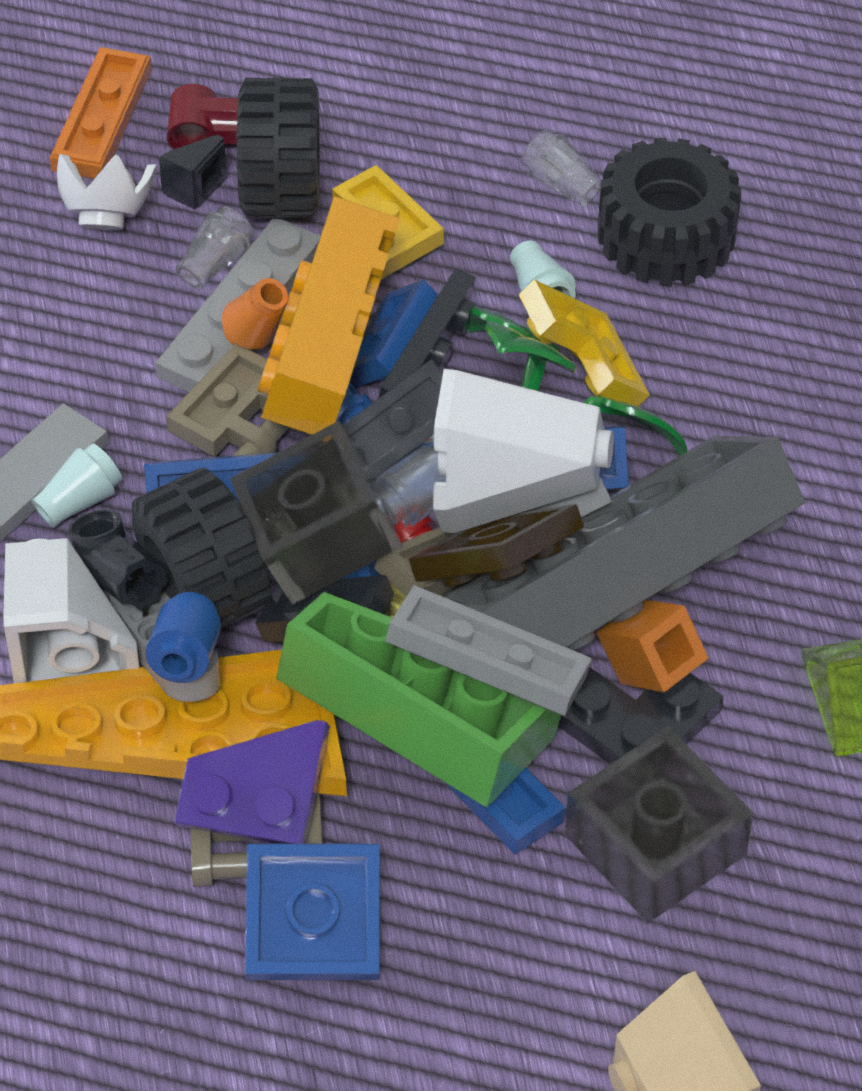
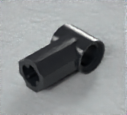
(117, 559)

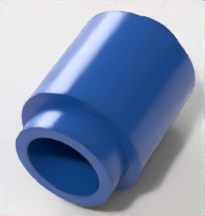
(183, 638)

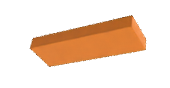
(102, 110)

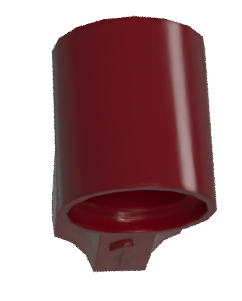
(200, 114)

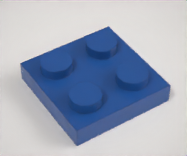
(312, 912)

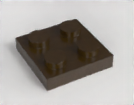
(497, 546)

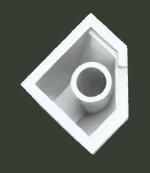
(511, 450)
(59, 615)

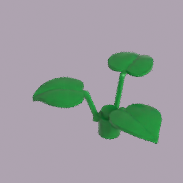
(512, 337)

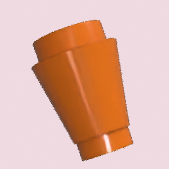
(255, 314)

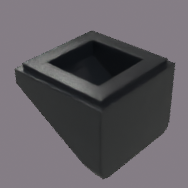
(193, 171)

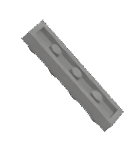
(202, 341)

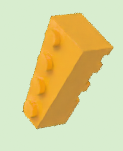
(326, 318)

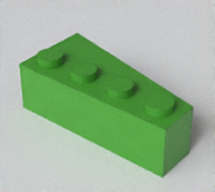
(420, 709)

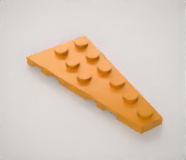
(133, 727)

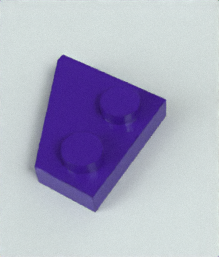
(256, 786)

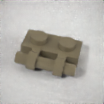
(222, 406)

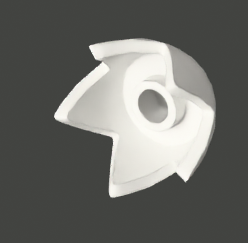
(107, 198)

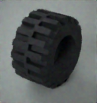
(278, 147)
(668, 211)
(203, 544)

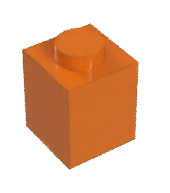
(653, 646)

